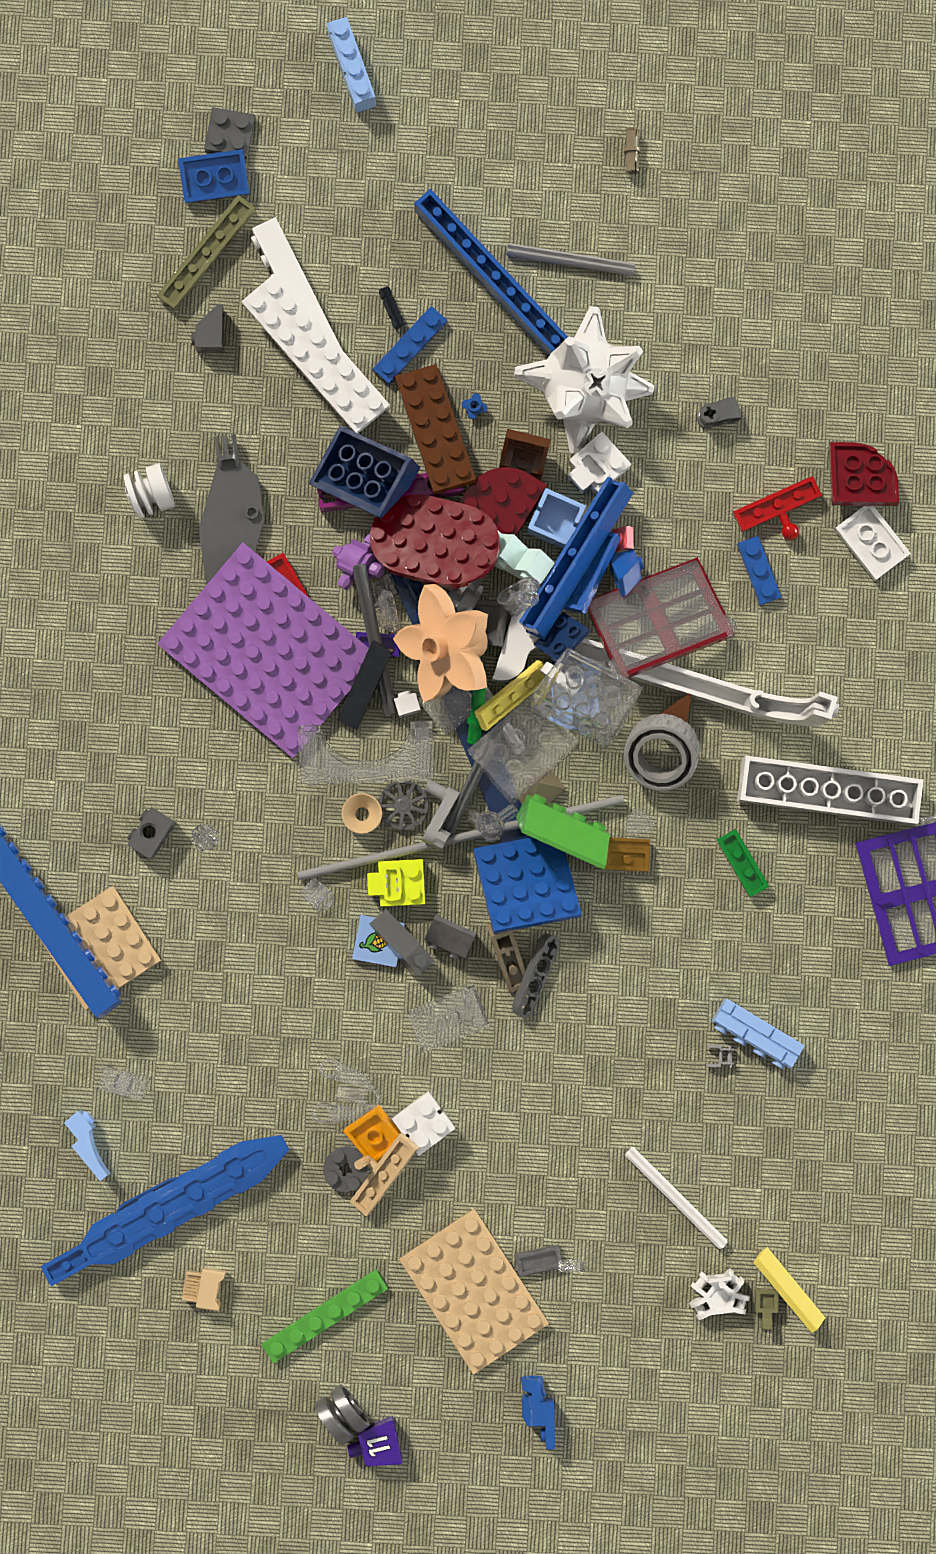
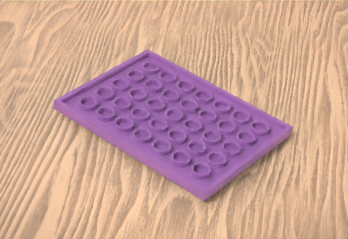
(266, 648)

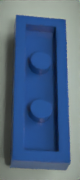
(758, 570)

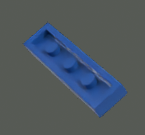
(410, 345)

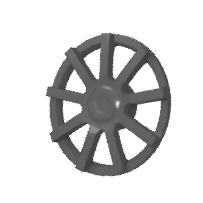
(403, 805)

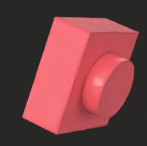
(626, 536)

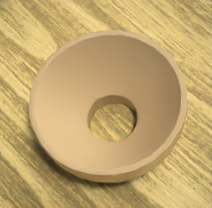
(356, 802)

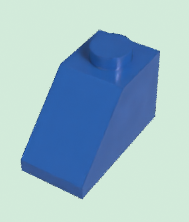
(625, 570)

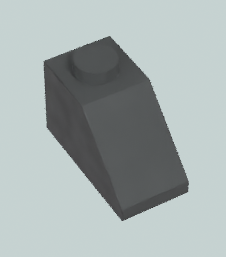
(210, 332)

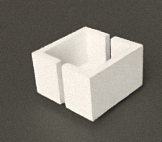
(423, 1122)

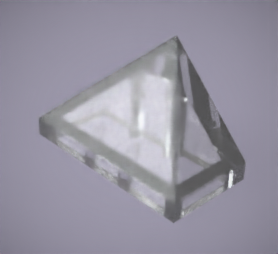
(386, 611)

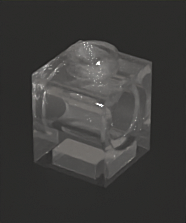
(318, 895)

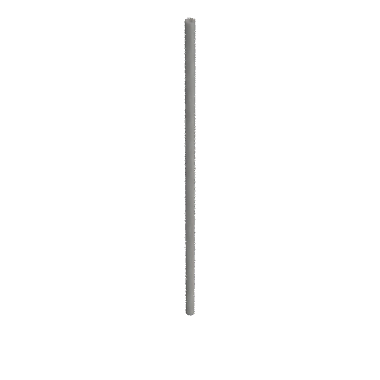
(457, 838)

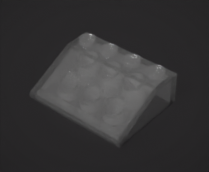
(585, 698)
(522, 750)

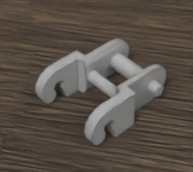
(729, 1056)

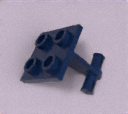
(563, 634)

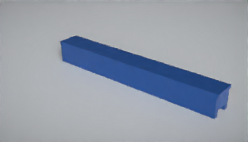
(576, 557)

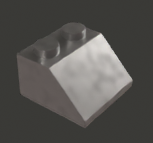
(450, 937)

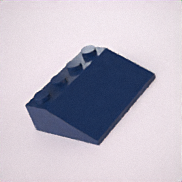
(364, 472)

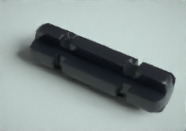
(391, 307)

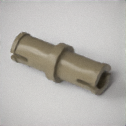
(632, 150)

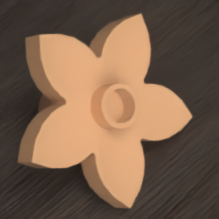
(445, 645)

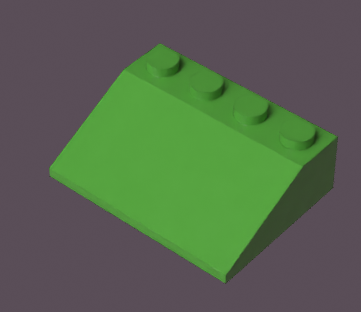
(564, 830)

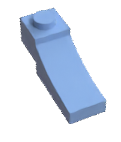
(82, 1127)

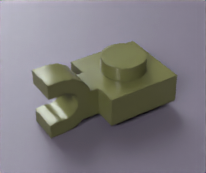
(766, 1303)

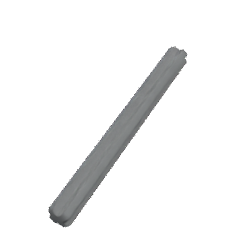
(570, 259)

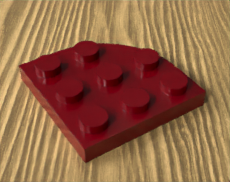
(861, 476)
(506, 497)

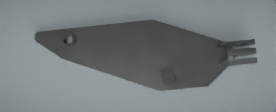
(231, 510)

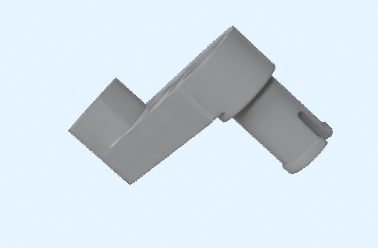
(435, 835)

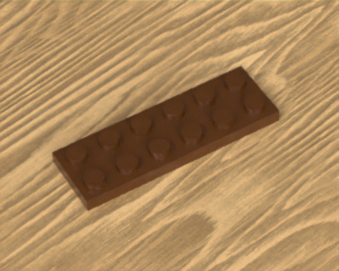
(435, 429)

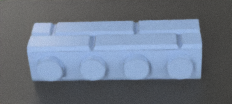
(351, 64)
(757, 1033)

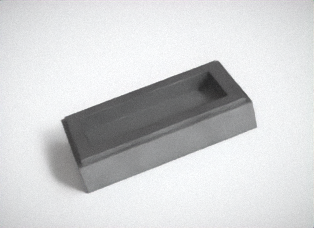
(538, 1260)

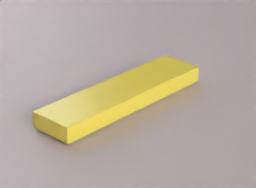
(510, 696)
(789, 1290)

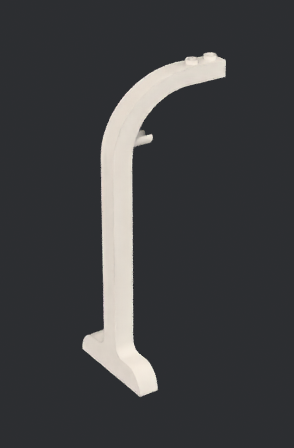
(804, 712)

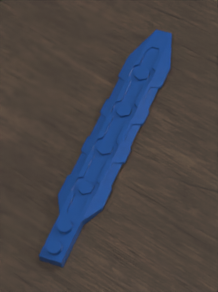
(170, 1206)

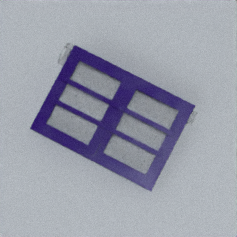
(903, 889)

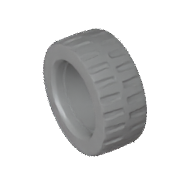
(668, 728)

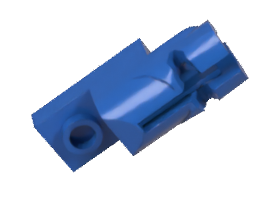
(537, 1409)

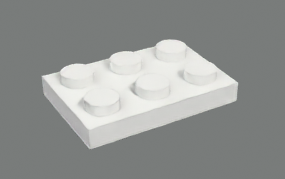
(872, 541)

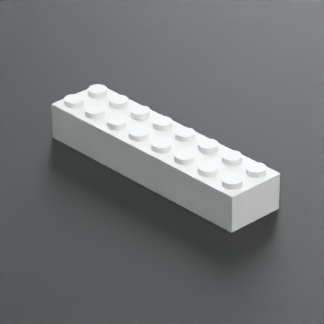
(830, 790)

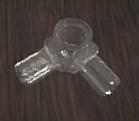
(492, 823)

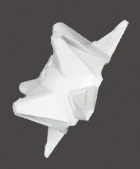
(587, 380)

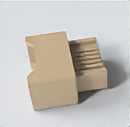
(203, 1288)

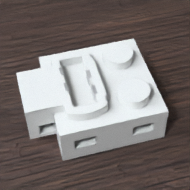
(596, 463)

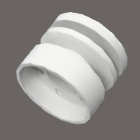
(149, 491)

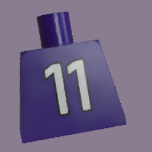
(378, 1444)

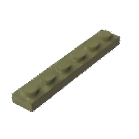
(206, 252)

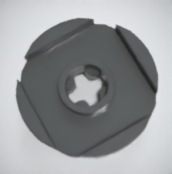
(334, 1176)

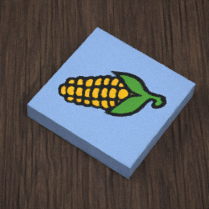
(370, 946)

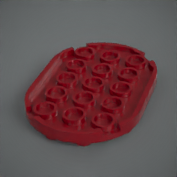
(435, 541)

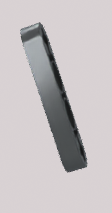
(539, 976)

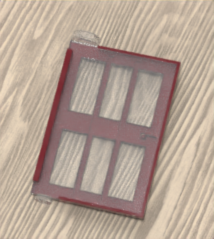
(659, 619)

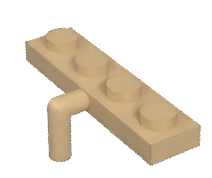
(382, 1173)

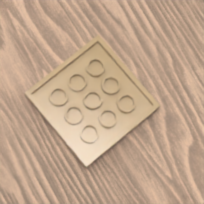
(113, 939)

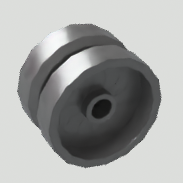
(341, 1414)

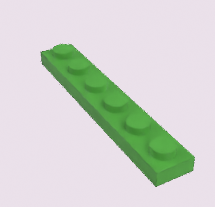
(324, 1316)

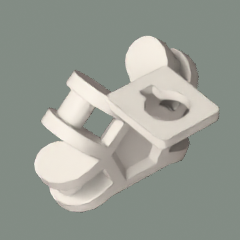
(720, 1296)

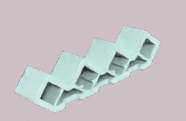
(520, 560)

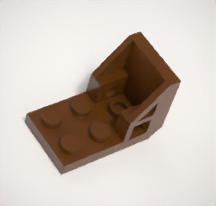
(525, 453)

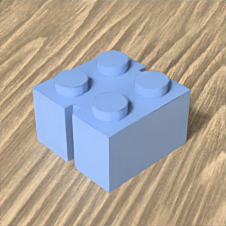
(557, 518)

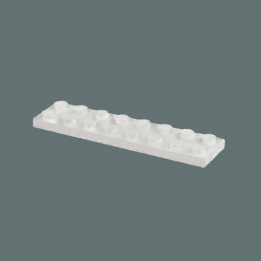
(315, 354)

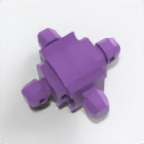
(356, 554)

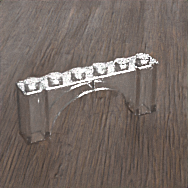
(323, 764)

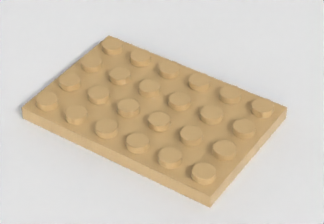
(473, 1291)

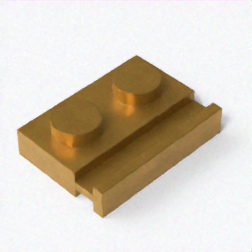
(628, 854)

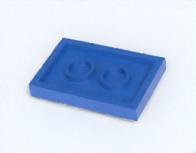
(213, 176)

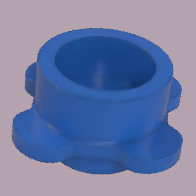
(474, 412)

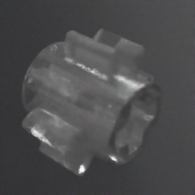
(205, 837)

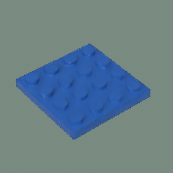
(526, 884)

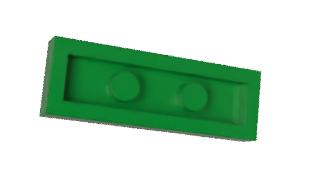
(742, 863)

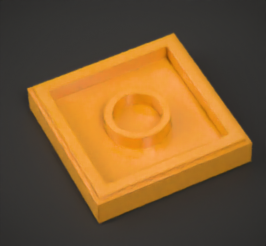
(373, 1133)

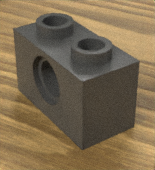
(163, 827)

